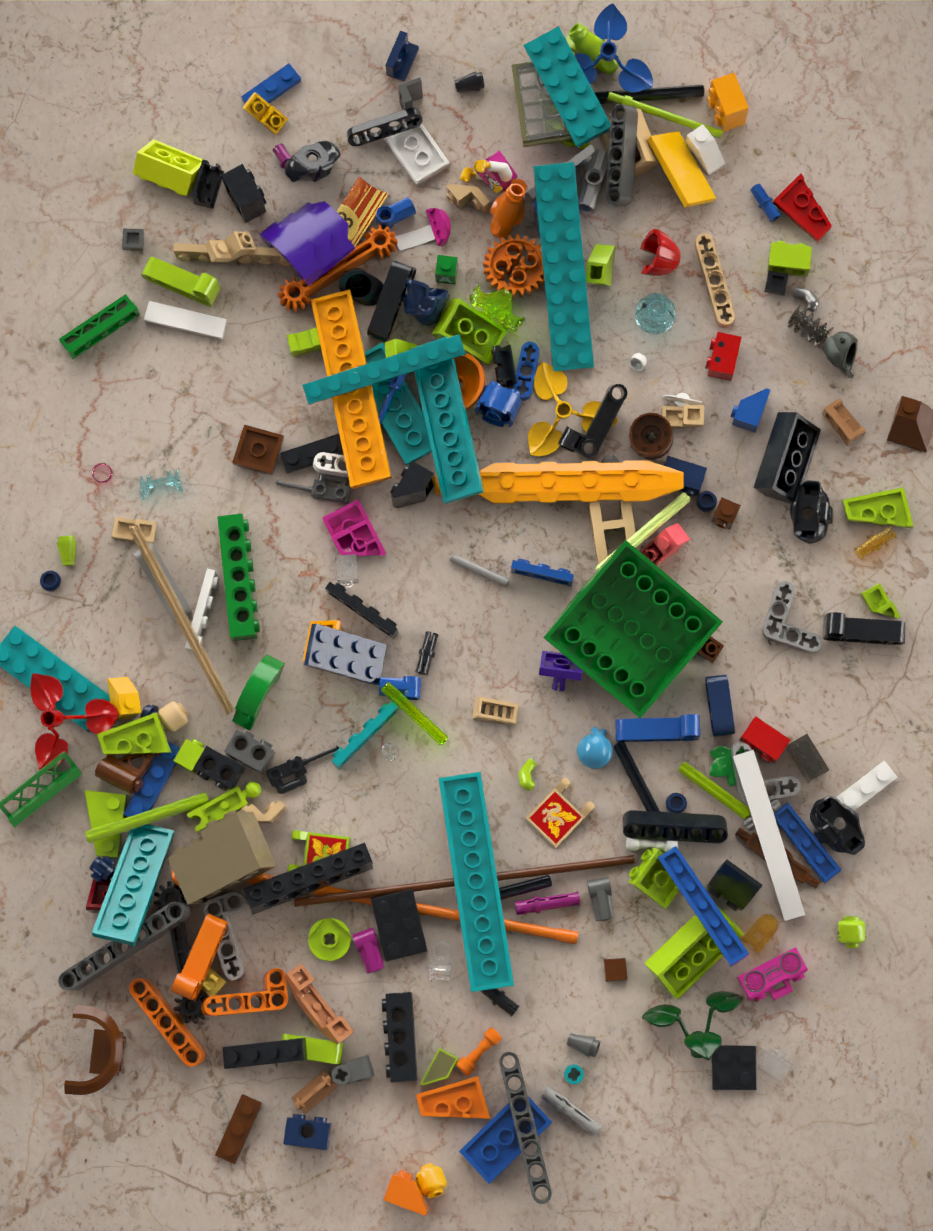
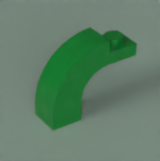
(256, 690)

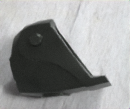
(841, 351)

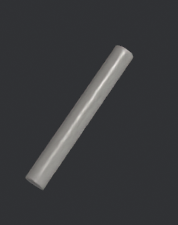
(479, 570)

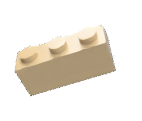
(644, 157)

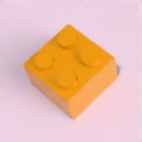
(727, 102)

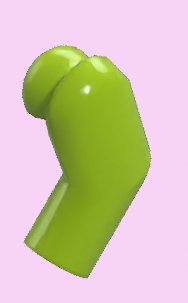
(525, 775)

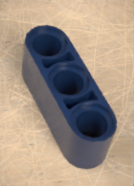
(720, 705)

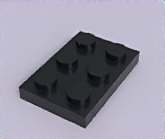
(399, 924)

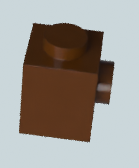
(725, 513)

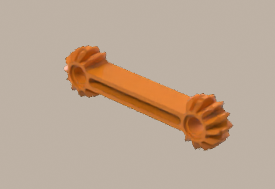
(359, 256)

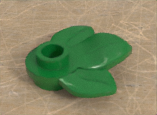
(723, 764)

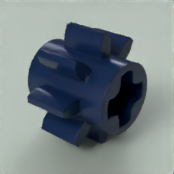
(102, 869)

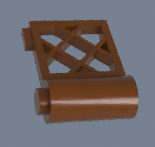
(121, 774)

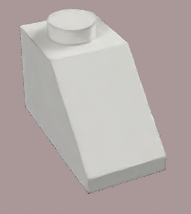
(705, 149)

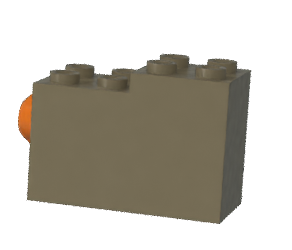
(222, 858)

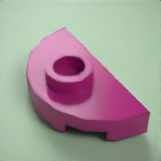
(440, 225)

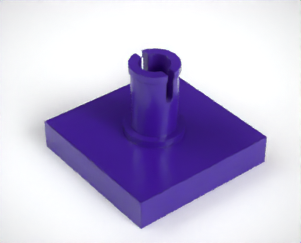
(560, 668)

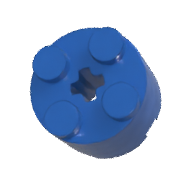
(498, 404)

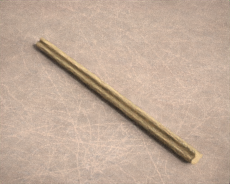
(181, 619)

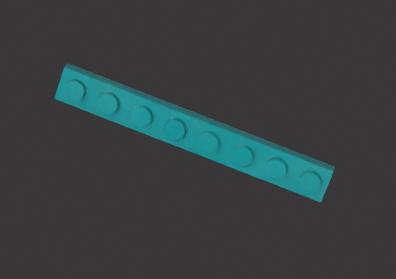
(384, 369)

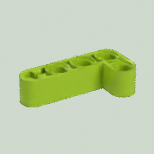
(198, 288)

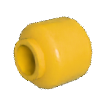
(431, 1181)

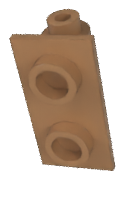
(314, 1092)

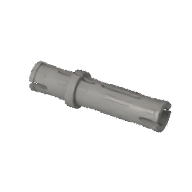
(574, 1113)

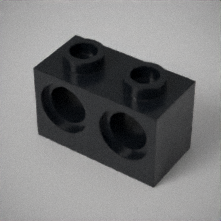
(222, 764)

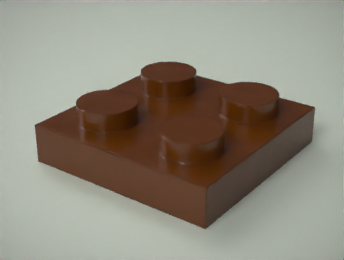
(258, 450)

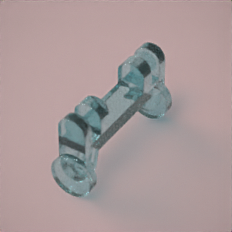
(171, 480)

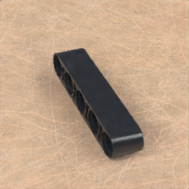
(674, 826)

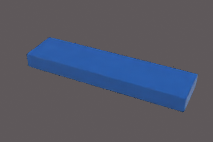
(806, 843)

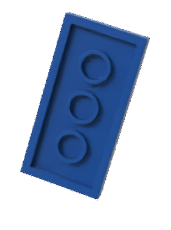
(498, 1142)

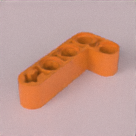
(199, 961)
(244, 998)

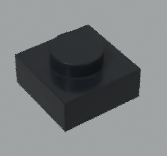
(776, 283)

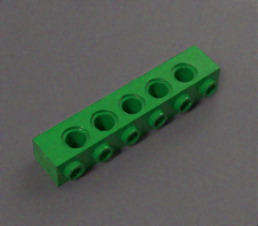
(227, 526)

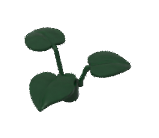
(700, 1044)

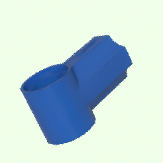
(396, 213)
(408, 685)

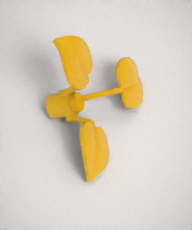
(548, 384)

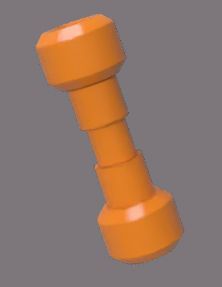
(466, 1064)

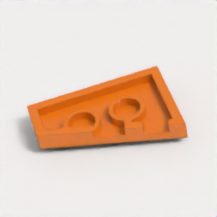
(457, 1099)

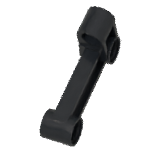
(598, 427)

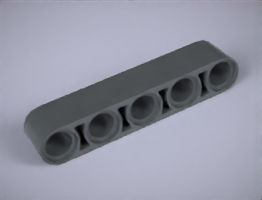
(622, 155)

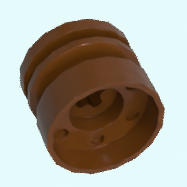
(647, 424)

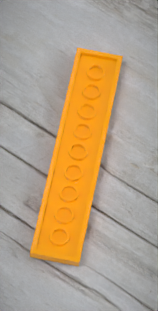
(356, 410)

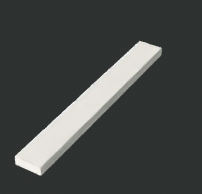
(769, 835)

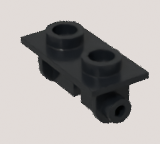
(504, 360)

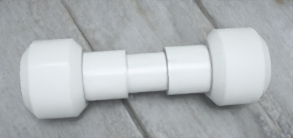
(634, 844)

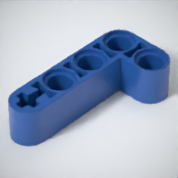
(658, 729)

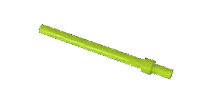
(627, 100)

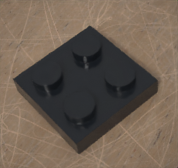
(734, 1068)

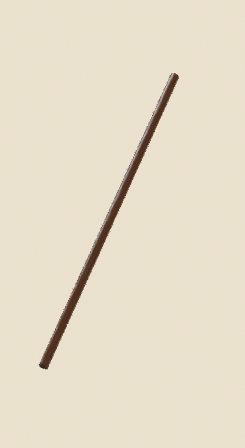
(444, 883)

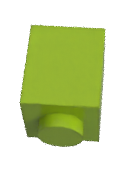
(189, 754)

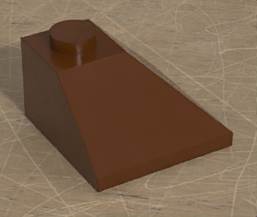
(912, 424)

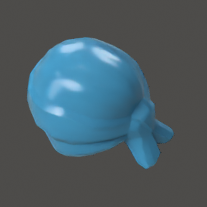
(595, 749)

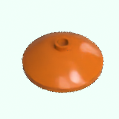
(473, 379)

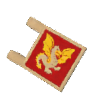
(557, 816)

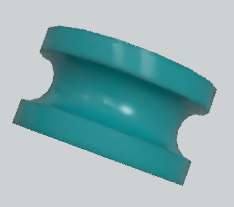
(579, 1078)

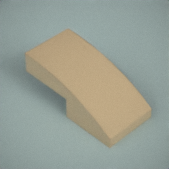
(685, 416)
(122, 526)

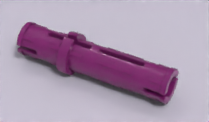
(547, 903)

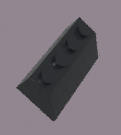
(787, 456)

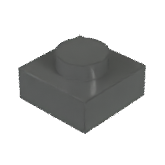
(133, 239)

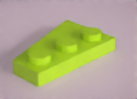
(880, 508)
(136, 737)
(102, 810)

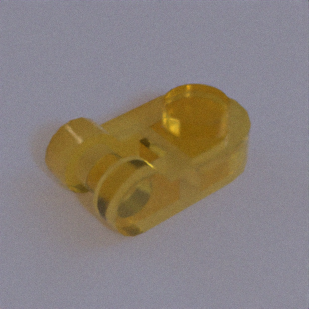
(766, 926)

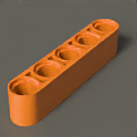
(177, 1025)

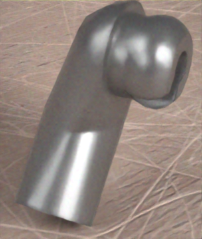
(809, 296)

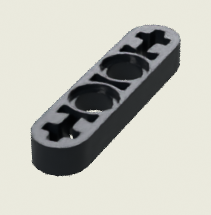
(385, 129)

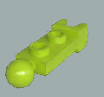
(229, 801)

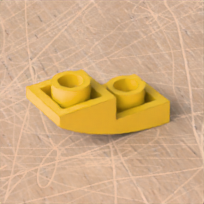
(265, 113)

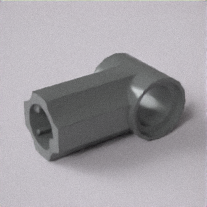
(601, 895)

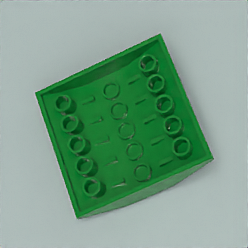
(632, 628)

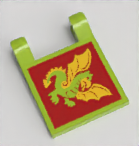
(319, 846)

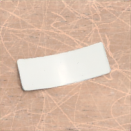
(415, 238)

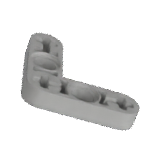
(783, 628)
(783, 780)

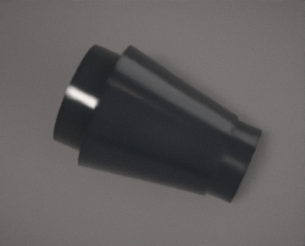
(470, 82)

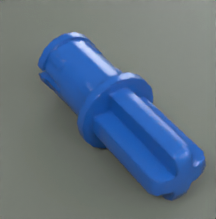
(765, 202)

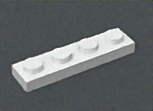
(204, 603)
(866, 787)

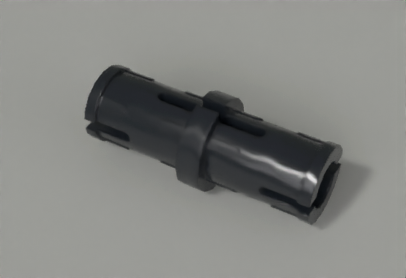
(426, 653)
(499, 998)

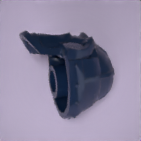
(424, 302)

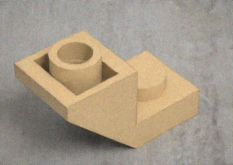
(462, 194)
(231, 248)
(273, 811)

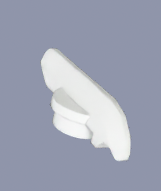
(681, 399)

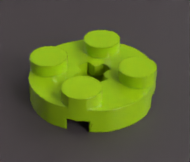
(328, 927)

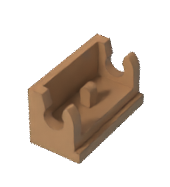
(843, 422)

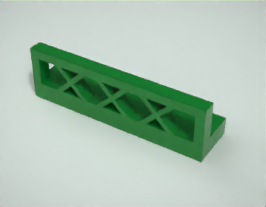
(101, 329)
(43, 795)

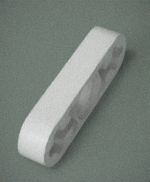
(328, 457)

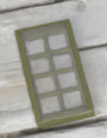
(537, 113)

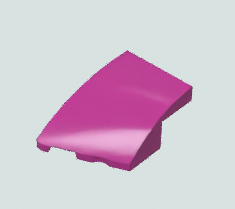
(353, 531)

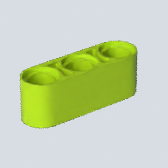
(320, 1049)

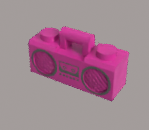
(762, 978)

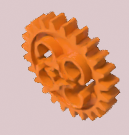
(500, 258)

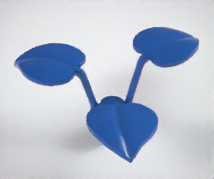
(613, 25)

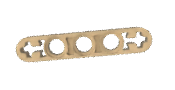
(715, 270)

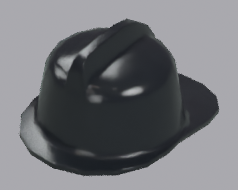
(363, 286)

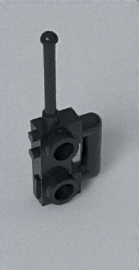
(291, 767)

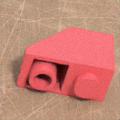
(665, 544)

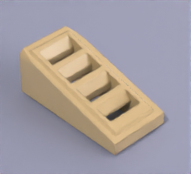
(477, 715)

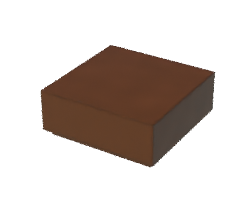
(615, 969)

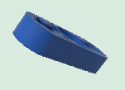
(534, 358)

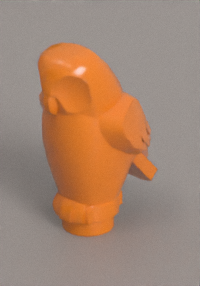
(508, 209)

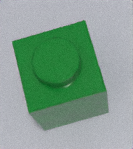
(446, 269)

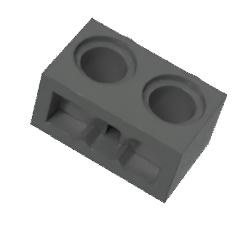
(247, 755)

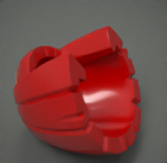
(667, 253)

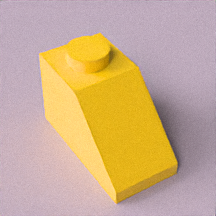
(124, 697)

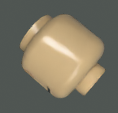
(173, 716)

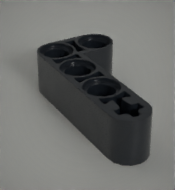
(390, 300)
(859, 630)

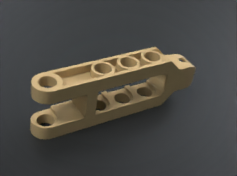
(598, 527)

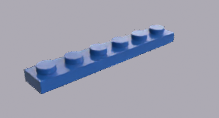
(703, 906)

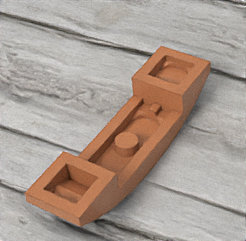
(315, 1007)

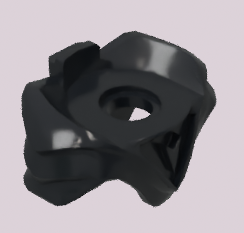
(299, 165)
(811, 496)
(846, 840)

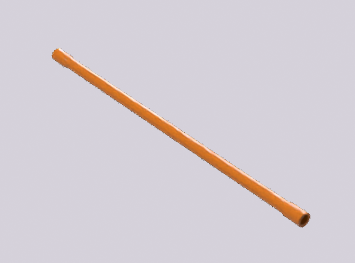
(560, 934)

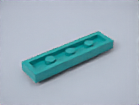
(357, 740)

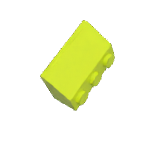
(167, 167)

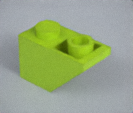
(601, 265)

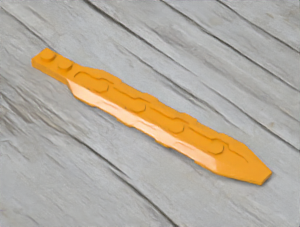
(577, 481)

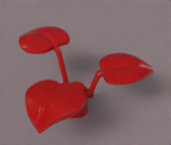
(45, 693)

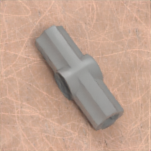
(591, 190)

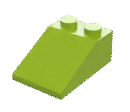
(475, 329)

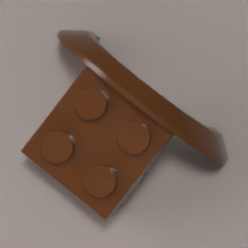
(105, 1055)

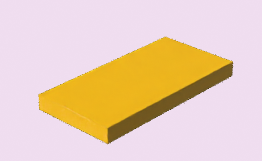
(681, 169)

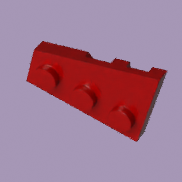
(801, 207)

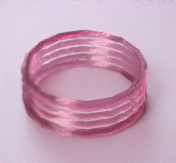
(111, 474)

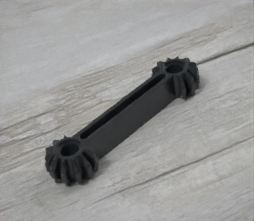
(181, 952)

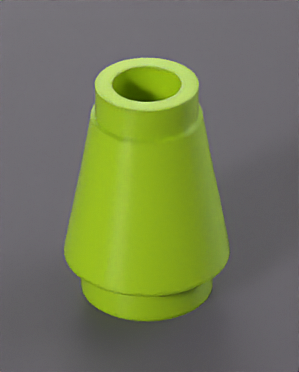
(67, 549)

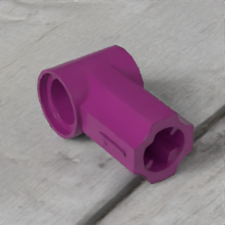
(367, 945)

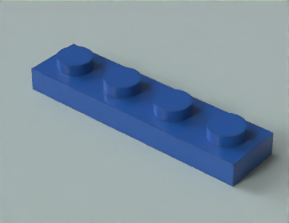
(153, 782)

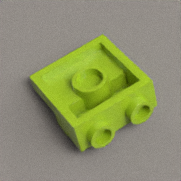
(653, 879)

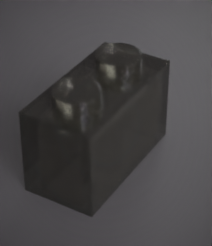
(807, 758)

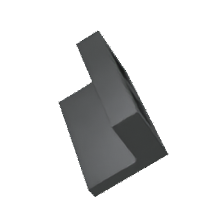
(410, 92)

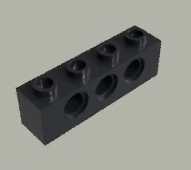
(408, 1071)

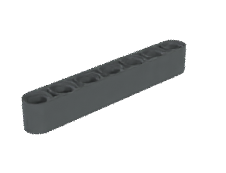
(115, 951)
(531, 1137)

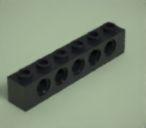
(308, 878)

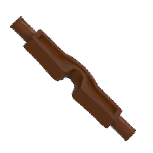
(799, 872)

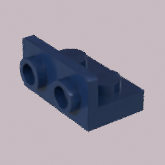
(401, 57)

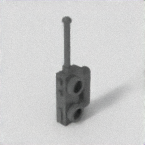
(323, 492)

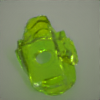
(497, 306)

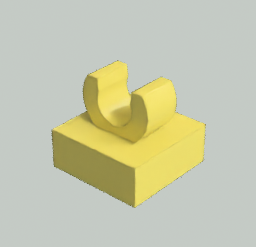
(213, 983)

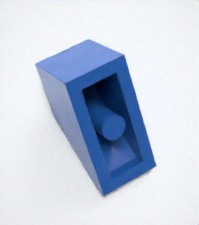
(750, 410)

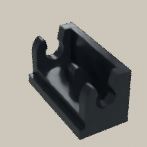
(207, 185)

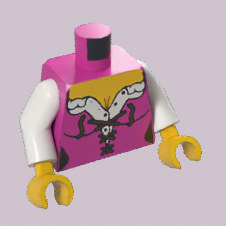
(494, 171)

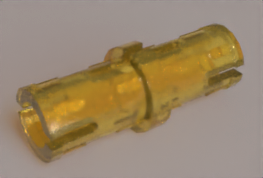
(875, 542)

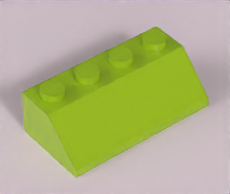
(684, 958)

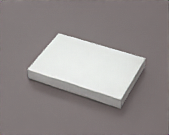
(418, 154)

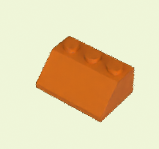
(406, 1193)

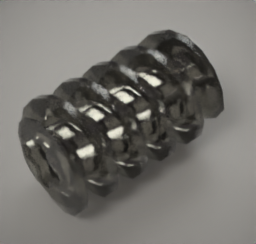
(809, 326)

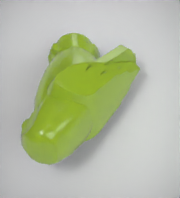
(587, 43)

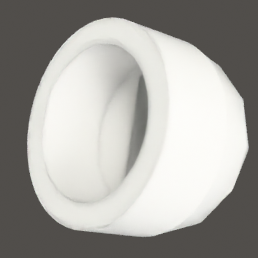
(633, 362)

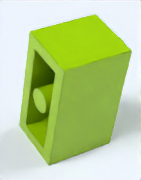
(789, 258)

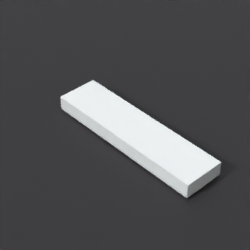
(185, 320)

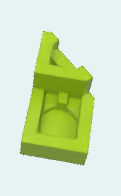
(879, 602)

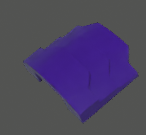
(310, 240)

